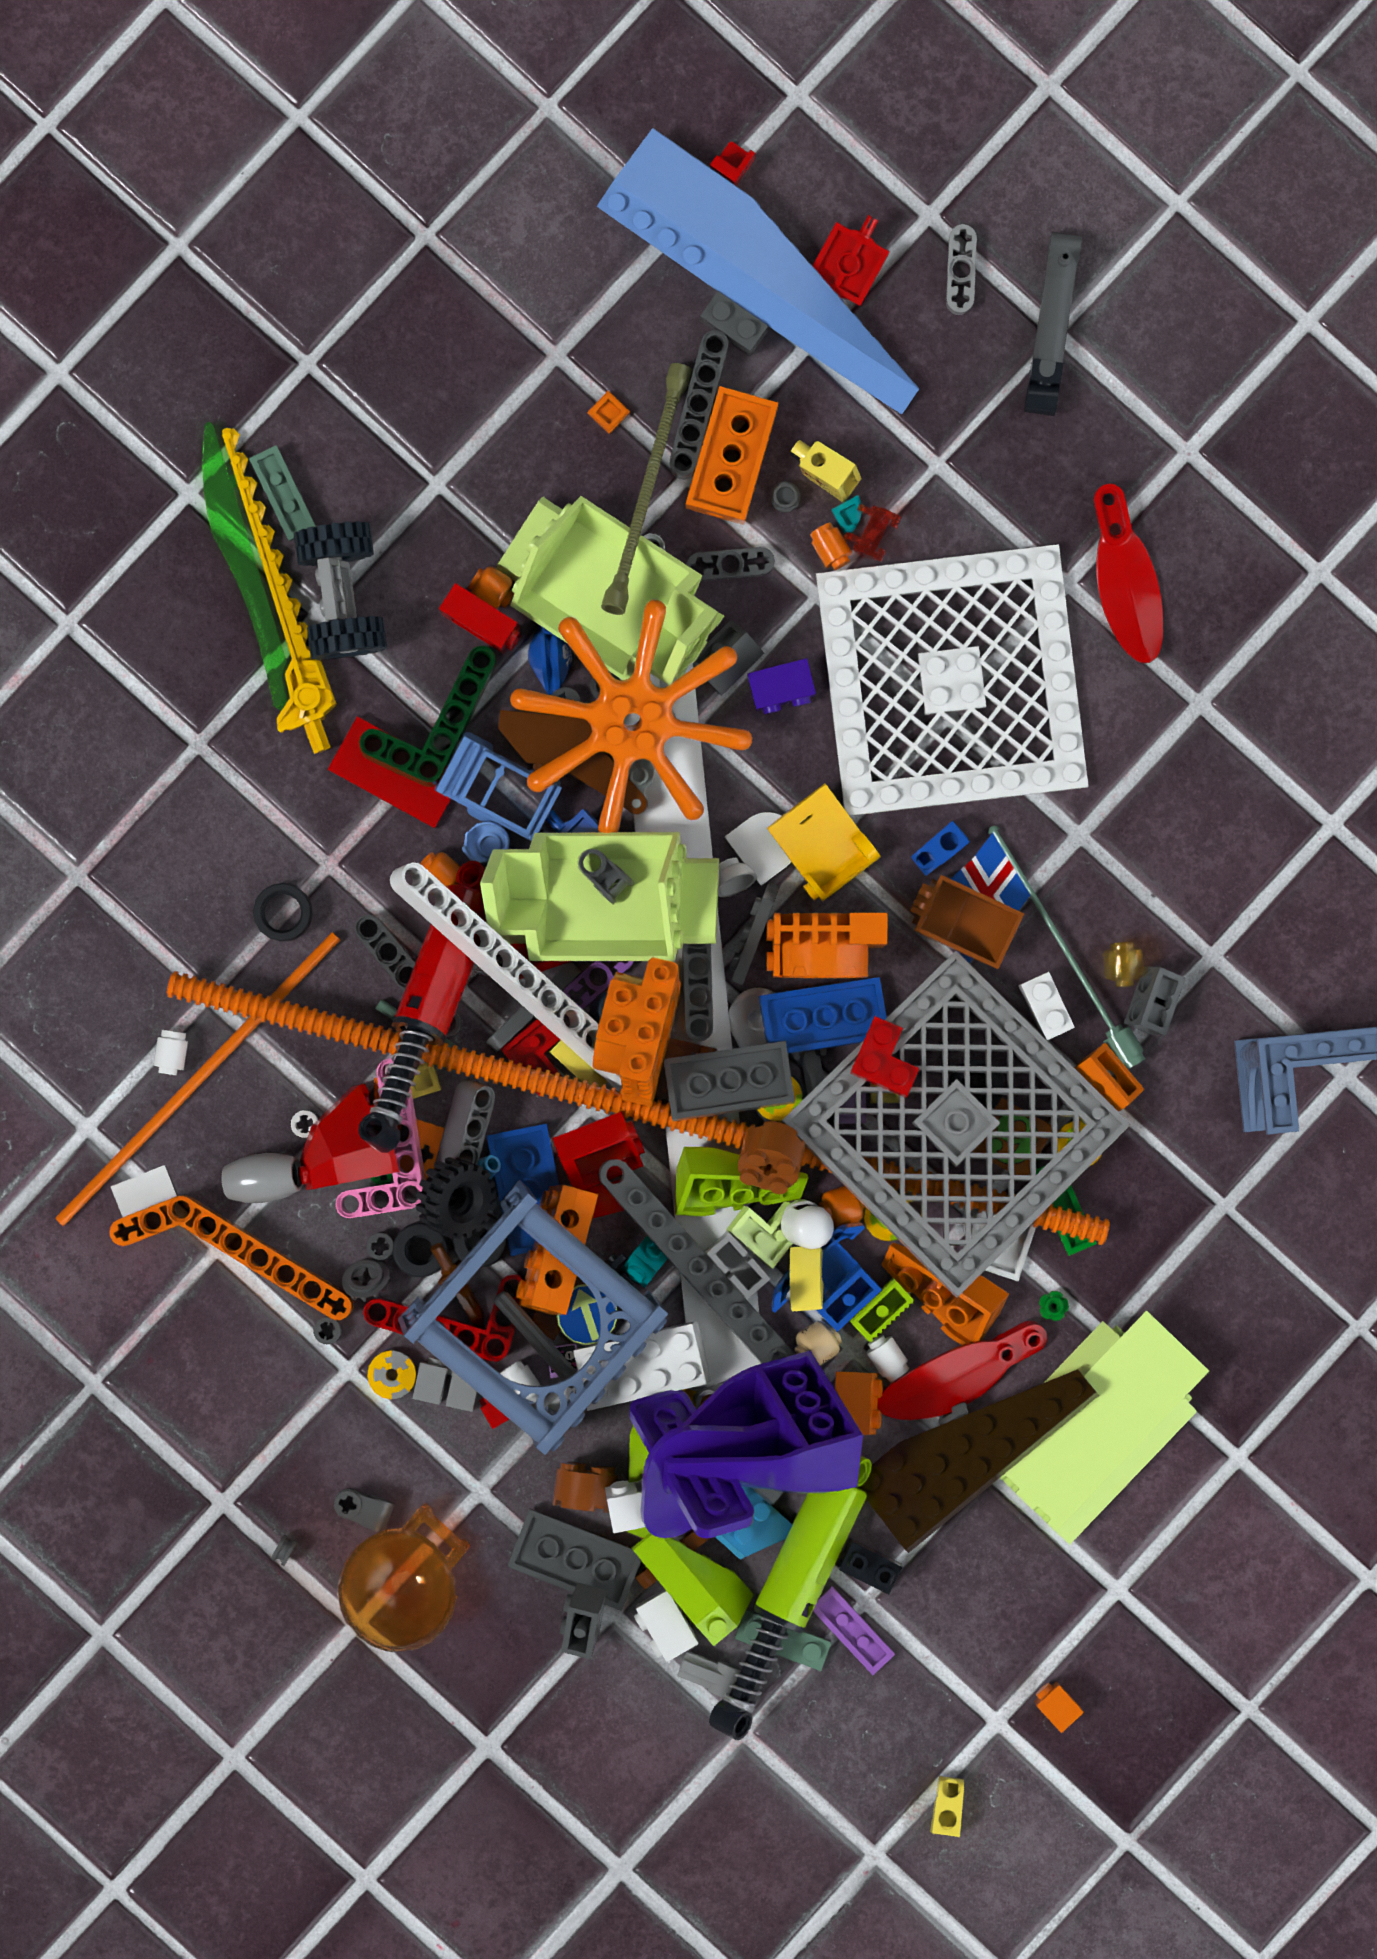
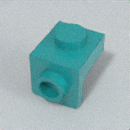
(644, 1262)

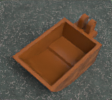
(965, 920)

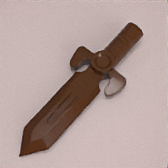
(465, 1295)

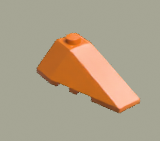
(964, 1317)

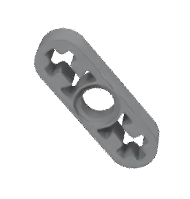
(970, 247)

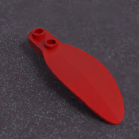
(1127, 580)
(959, 1374)

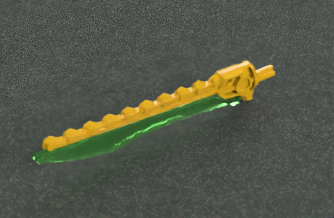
(305, 677)

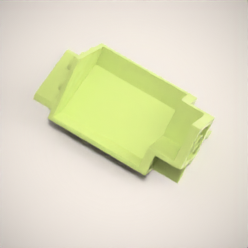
(568, 562)
(560, 916)

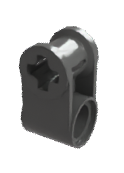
(605, 875)
(370, 1511)

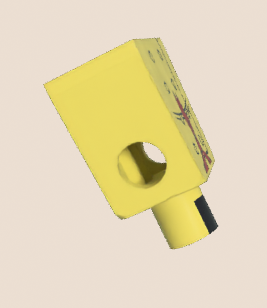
(835, 476)

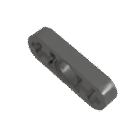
(752, 555)

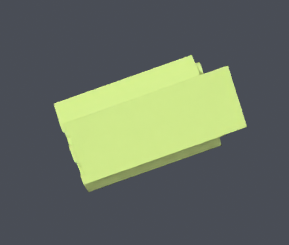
(1139, 1408)

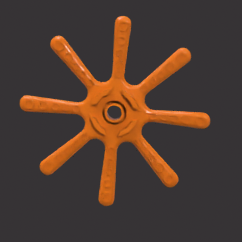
(629, 696)

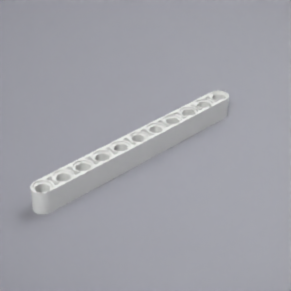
(513, 961)

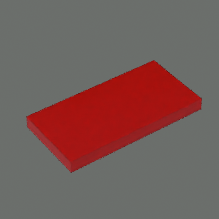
(398, 791)

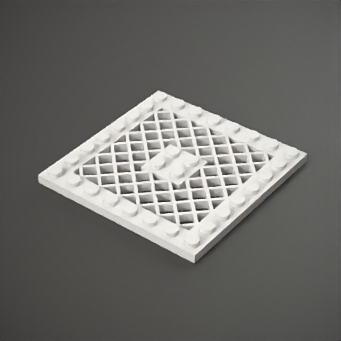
(952, 680)

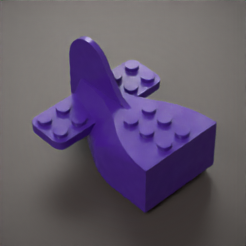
(760, 1429)

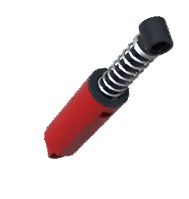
(424, 1013)

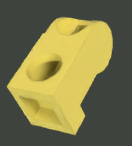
(948, 1807)

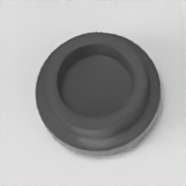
(785, 496)

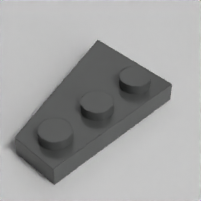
(752, 935)

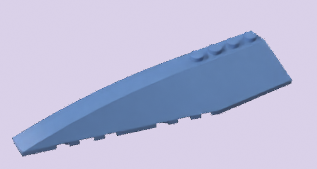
(746, 257)

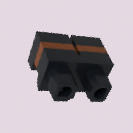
(869, 1566)

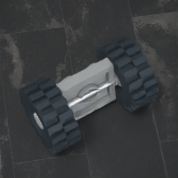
(331, 550)

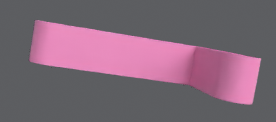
(401, 1179)

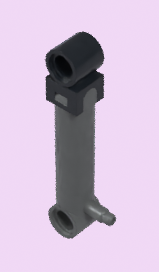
(1053, 324)

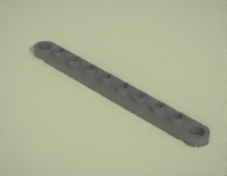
(694, 1264)

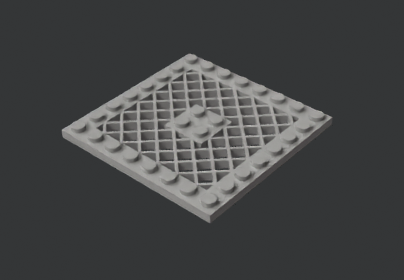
(958, 1125)

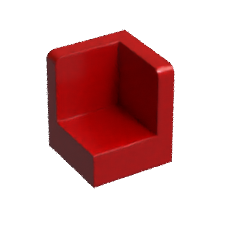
(733, 162)

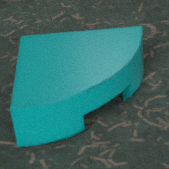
(847, 515)

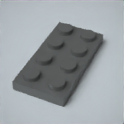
(729, 1081)
(573, 1555)

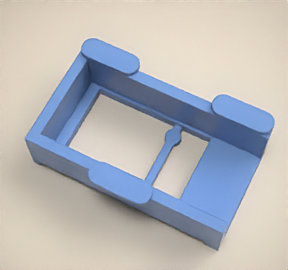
(464, 769)

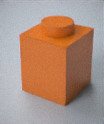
(1057, 1705)

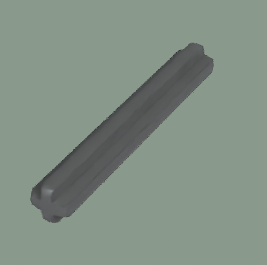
(534, 1335)

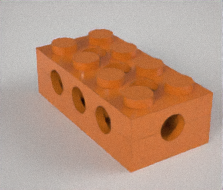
(719, 438)
(556, 1296)

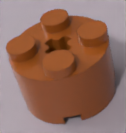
(771, 1157)
(583, 1488)

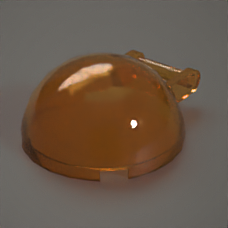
(400, 1586)

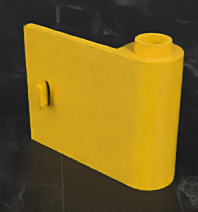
(825, 846)

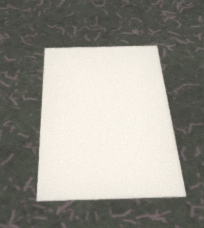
(143, 1191)

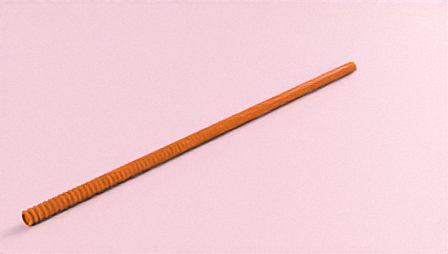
(568, 1089)

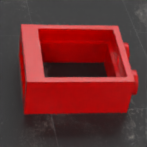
(480, 619)
(593, 1138)

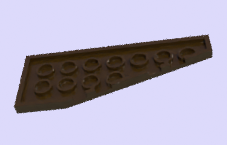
(947, 1467)

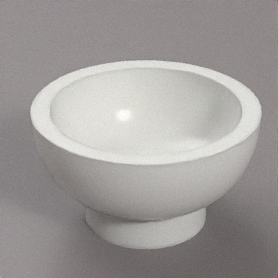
(734, 877)

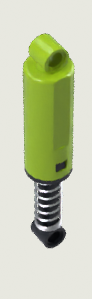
(791, 1593)

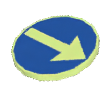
(583, 1317)

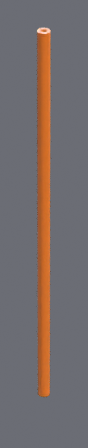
(192, 1084)

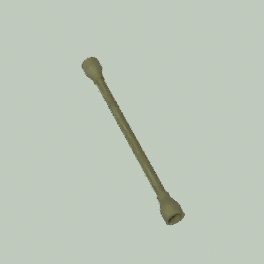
(616, 595)

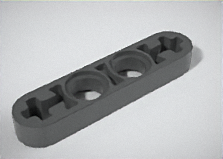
(523, 1016)

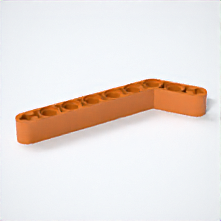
(244, 1254)

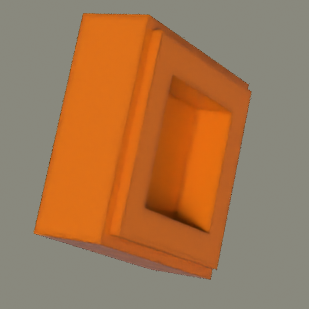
(608, 412)

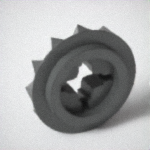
(357, 1274)

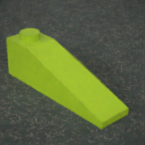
(711, 1181)

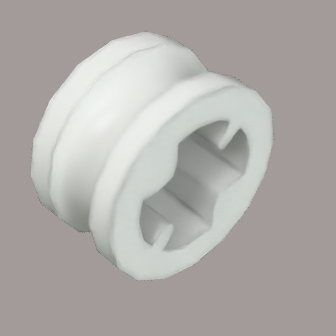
(297, 1118)

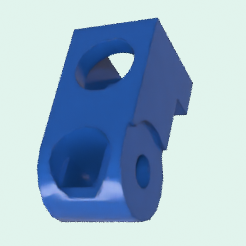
(940, 848)

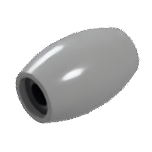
(261, 1178)

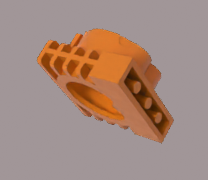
(824, 944)
(638, 1028)

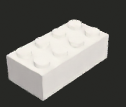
(669, 1361)

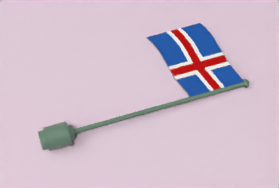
(999, 877)

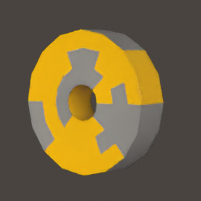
(392, 1388)

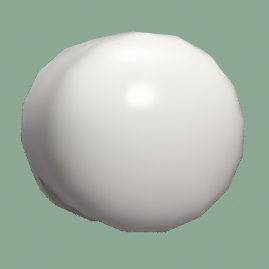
(808, 1226)

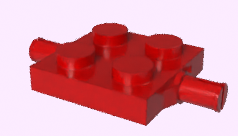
(851, 260)

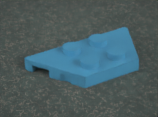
(767, 1529)

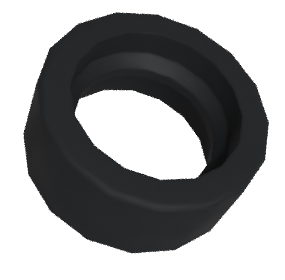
(260, 906)

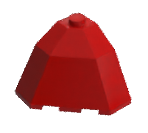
(335, 1149)

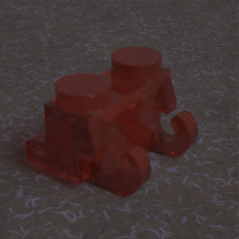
(873, 532)

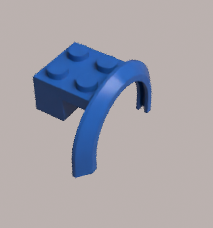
(845, 1281)

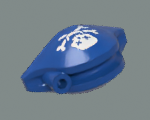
(549, 659)

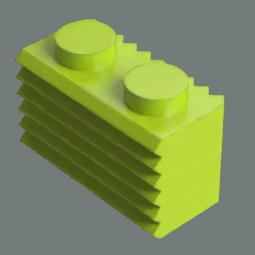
(881, 1310)

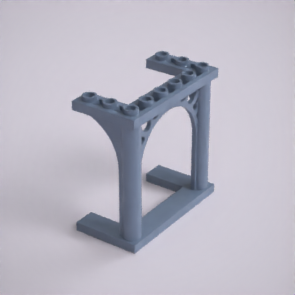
(1268, 1074)
(541, 1424)

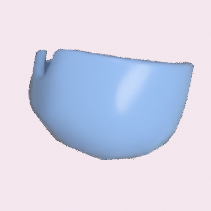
(483, 839)

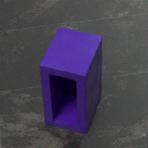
(781, 686)

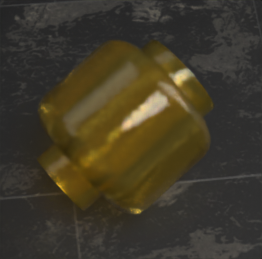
(1123, 963)

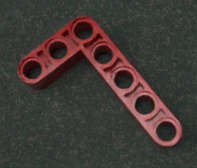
(482, 1335)

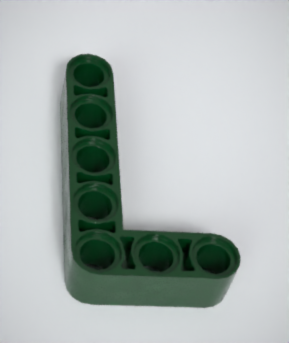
(442, 727)

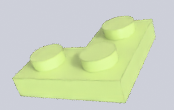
(761, 1238)

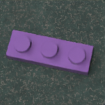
(852, 1630)

